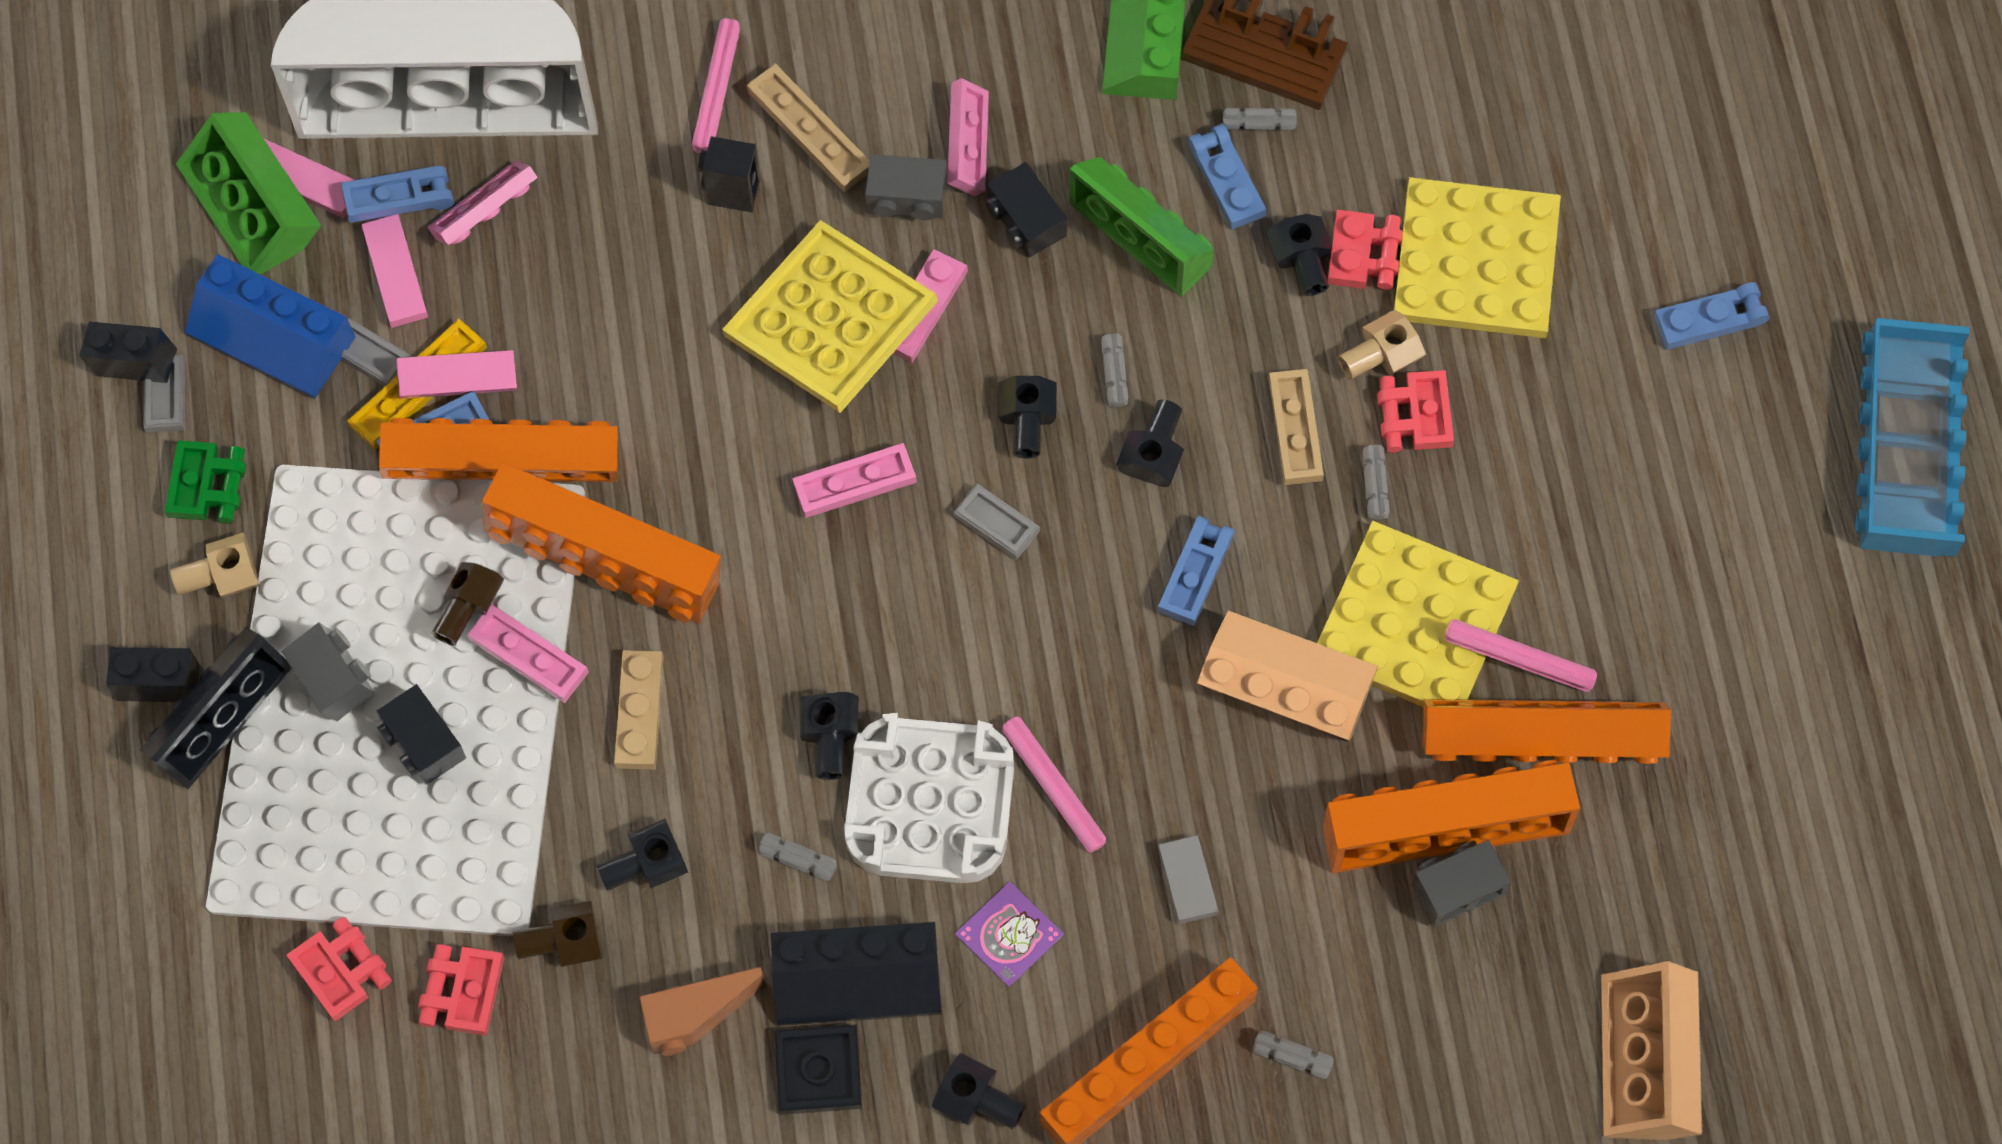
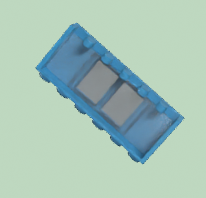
(1912, 438)

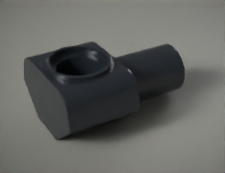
(1305, 255)
(1027, 417)
(1154, 440)
(831, 736)
(636, 861)
(984, 1099)

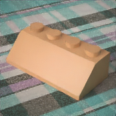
(1287, 675)
(1651, 1053)

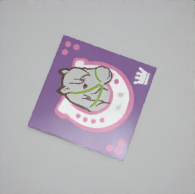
(1009, 934)

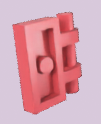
(1352, 248)
(1428, 407)
(328, 975)
(473, 990)

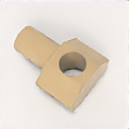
(1378, 350)
(212, 571)

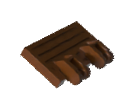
(1264, 52)

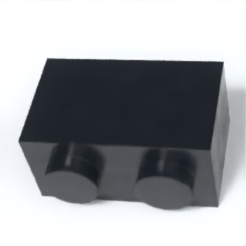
(730, 173)
(1026, 210)
(128, 352)
(151, 674)
(420, 734)

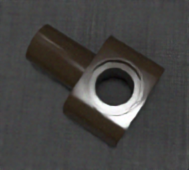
(468, 594)
(553, 938)

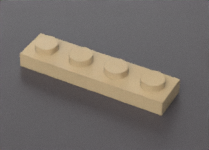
(809, 127)

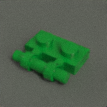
(193, 477)

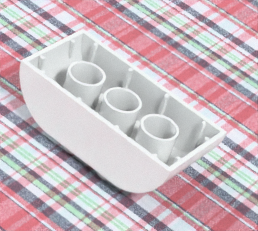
(392, 62)

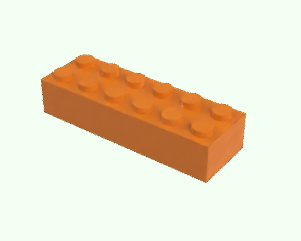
(600, 543)
(1444, 816)

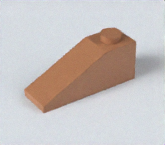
(691, 1011)

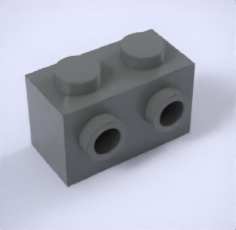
(906, 186)
(328, 671)
(1460, 882)

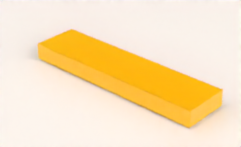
(388, 405)

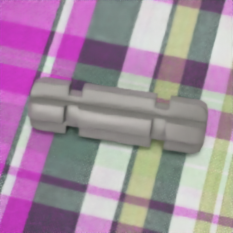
(1259, 119)
(1114, 370)
(1375, 482)
(797, 856)
(1293, 1054)

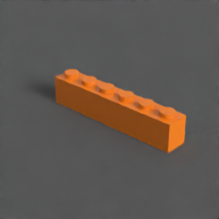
(478, 448)
(1546, 729)
(1149, 1055)

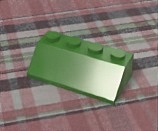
(1144, 48)
(247, 192)
(1139, 224)

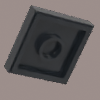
(818, 1069)

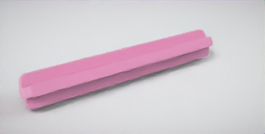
(716, 83)
(1520, 655)
(1054, 784)

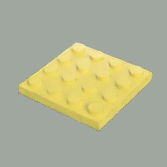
(1477, 257)
(830, 316)
(1399, 610)

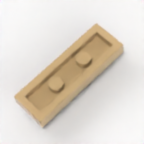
(1296, 427)
(639, 709)

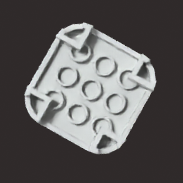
(929, 799)

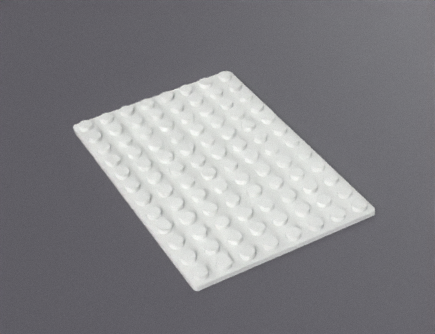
(322, 808)

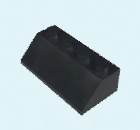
(216, 707)
(855, 973)

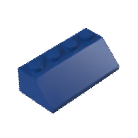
(267, 326)

